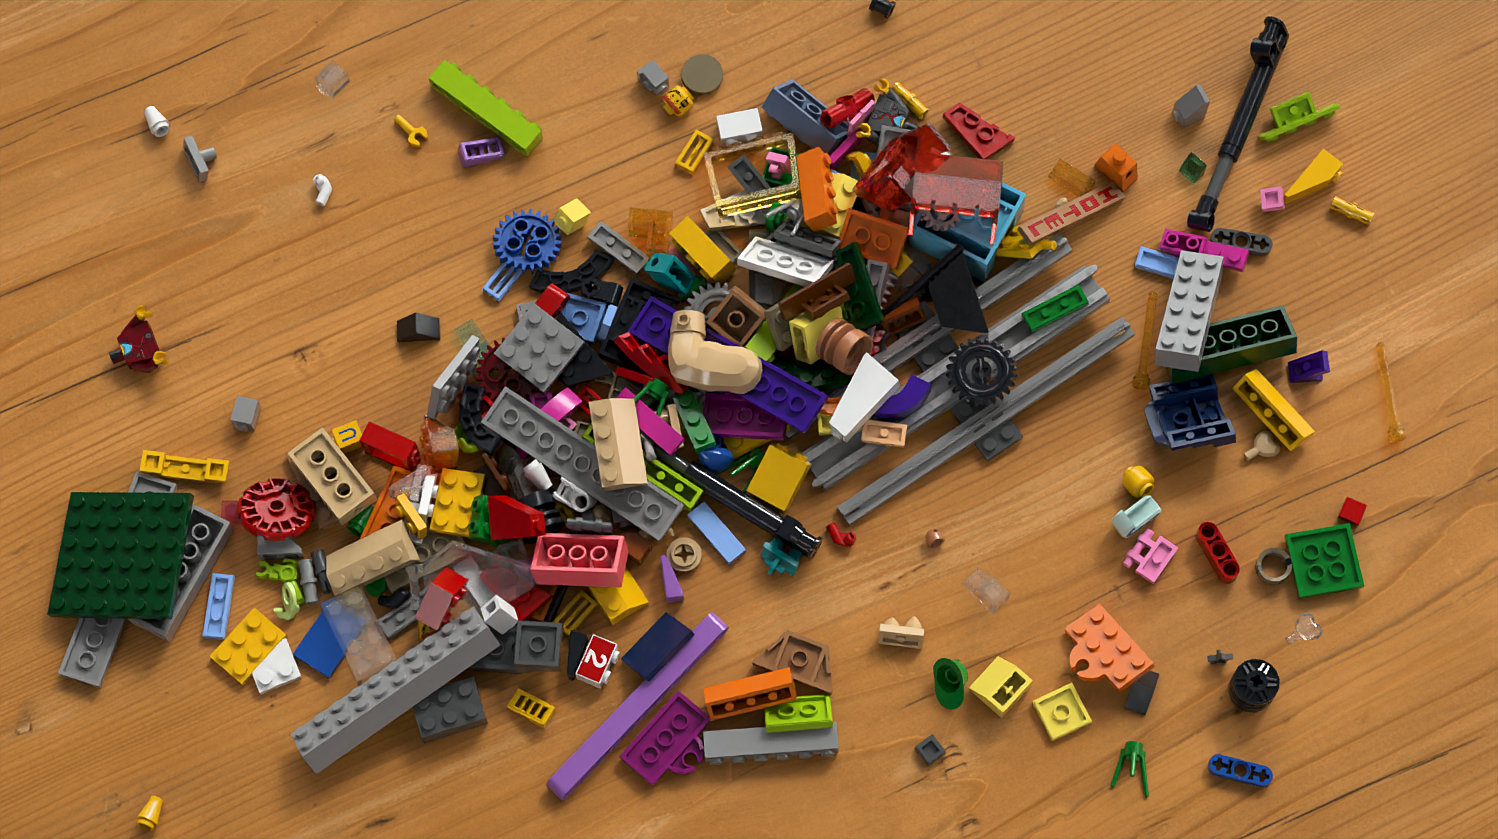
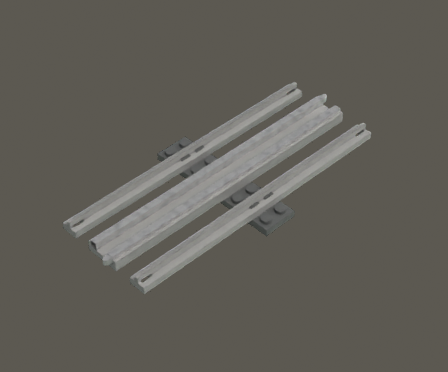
(984, 426)

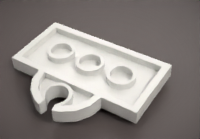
(784, 261)

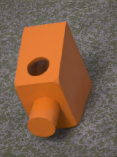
(1116, 166)

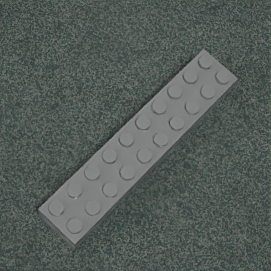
(394, 690)

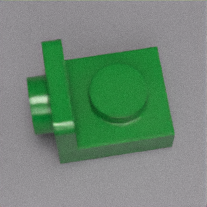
(775, 220)

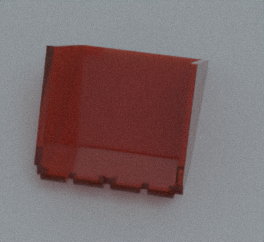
(959, 183)

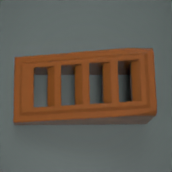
(912, 319)

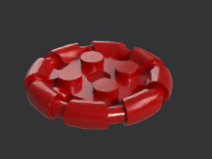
(272, 494)

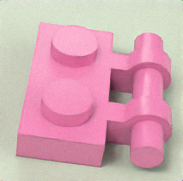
(1155, 560)

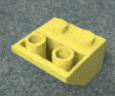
(1001, 685)

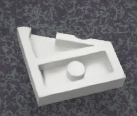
(276, 669)

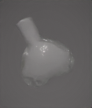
(1305, 629)

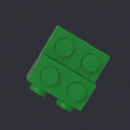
(480, 525)

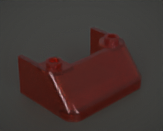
(896, 165)

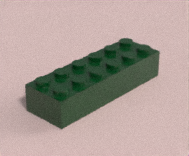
(1243, 342)

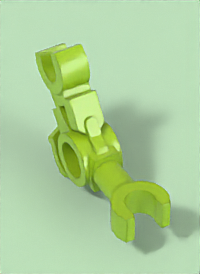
(282, 573)

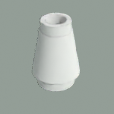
(156, 121)
(537, 475)

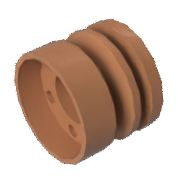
(843, 345)

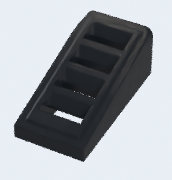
(577, 646)

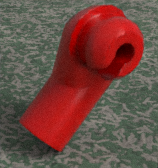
(839, 538)

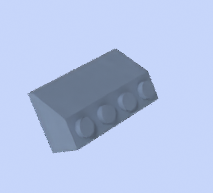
(800, 114)

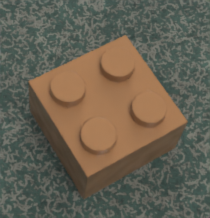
(737, 317)

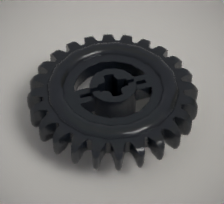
(983, 391)

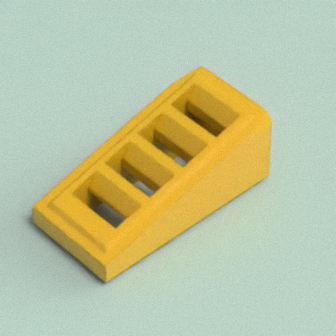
(544, 721)

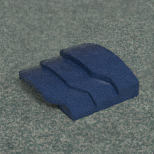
(1188, 414)

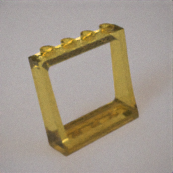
(757, 199)

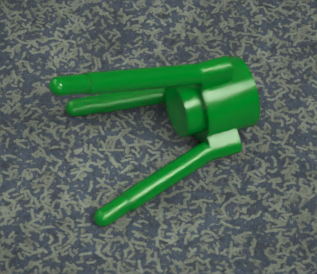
(657, 390)
(751, 459)
(1133, 753)

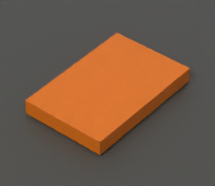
(876, 237)

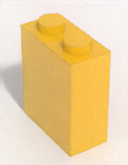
(779, 476)

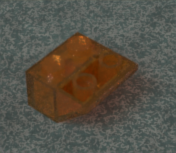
(439, 445)

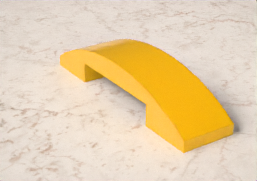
(184, 468)

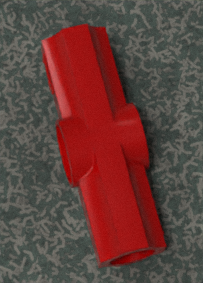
(846, 108)

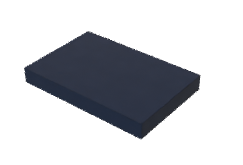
(657, 646)

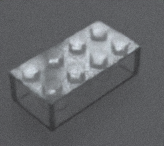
(358, 634)

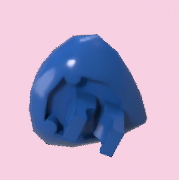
(716, 458)

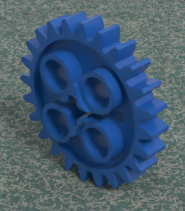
(509, 235)

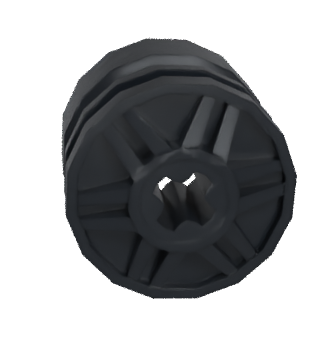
(545, 503)
(1243, 692)

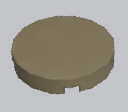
(702, 74)

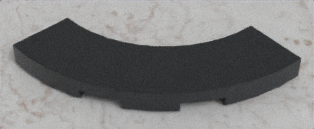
(572, 280)
(471, 418)

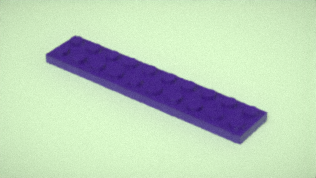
(775, 392)

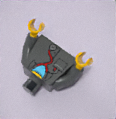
(887, 111)

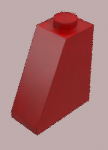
(513, 519)

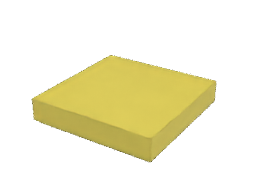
(1062, 712)

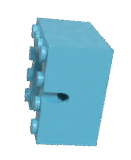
(972, 233)

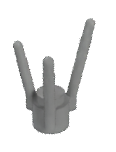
(794, 212)

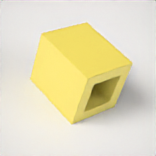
(572, 216)

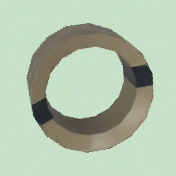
(1278, 553)

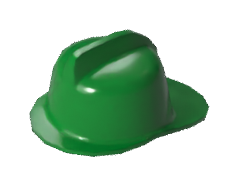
(949, 682)

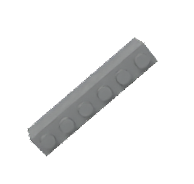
(759, 745)

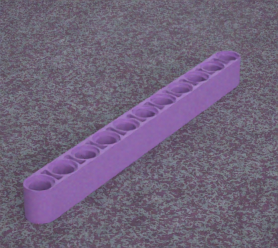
(635, 709)

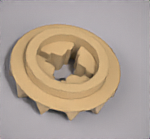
(676, 548)

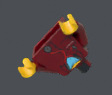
(139, 344)

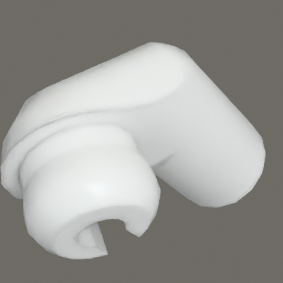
(324, 188)

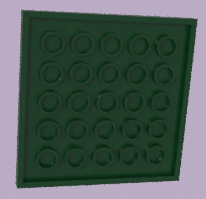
(121, 555)

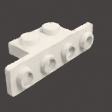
(425, 508)

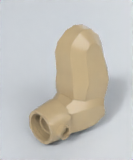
(708, 363)

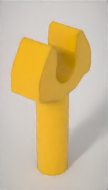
(413, 132)

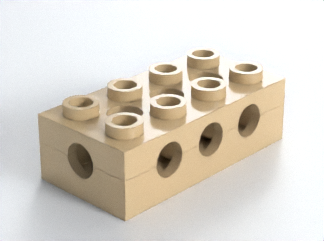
(334, 462)

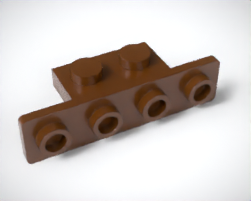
(820, 295)

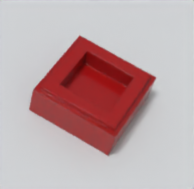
(1352, 511)

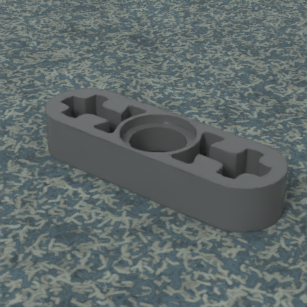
(1255, 250)

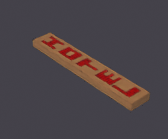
(1071, 213)

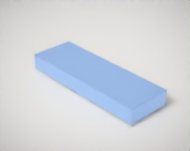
(606, 323)
(716, 533)
(218, 606)

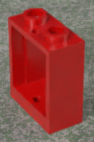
(390, 447)

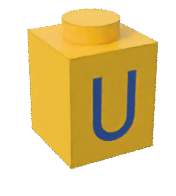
(347, 437)

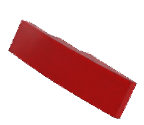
(649, 361)

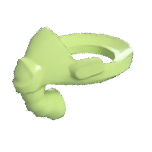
(290, 604)

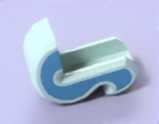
(1136, 517)

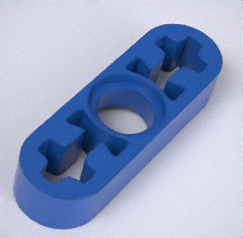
(1232, 776)

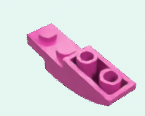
(1175, 241)

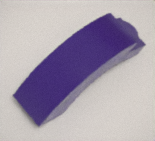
(906, 401)

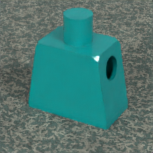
(664, 270)

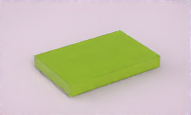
(801, 714)

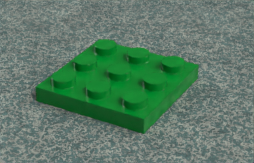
(1324, 561)

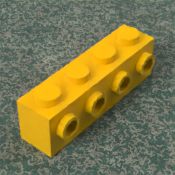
(1273, 410)

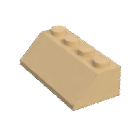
(618, 443)
(370, 558)

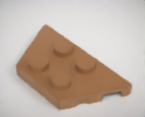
(804, 656)

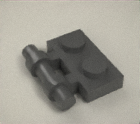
(588, 527)

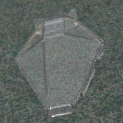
(487, 575)

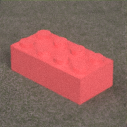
(580, 560)

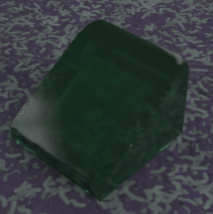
(1193, 168)

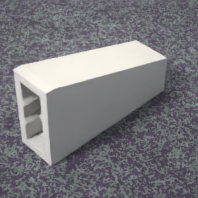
(863, 397)

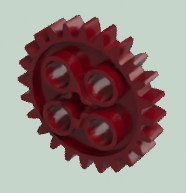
(492, 363)

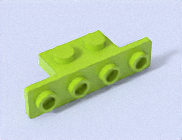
(1294, 113)

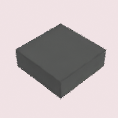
(930, 750)

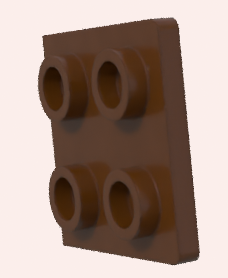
(494, 483)

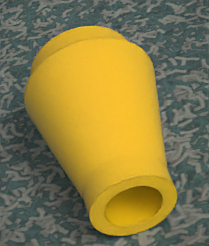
(150, 814)

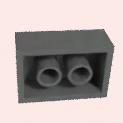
(450, 710)

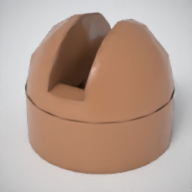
(934, 538)

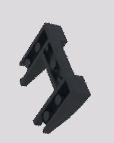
(628, 310)

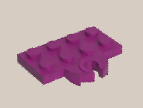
(737, 418)
(668, 741)

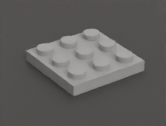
(539, 348)

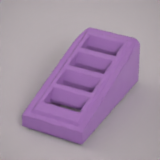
(475, 159)
(672, 587)

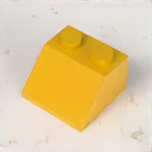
(619, 601)

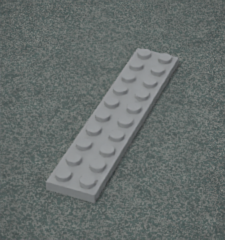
(578, 462)
(97, 638)

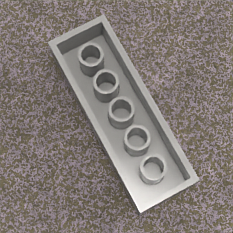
(1189, 311)
(203, 545)

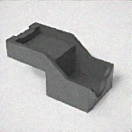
(524, 649)

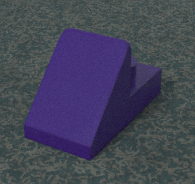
(1309, 368)

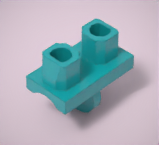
(778, 560)

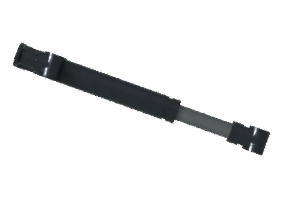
(1266, 53)
(786, 529)

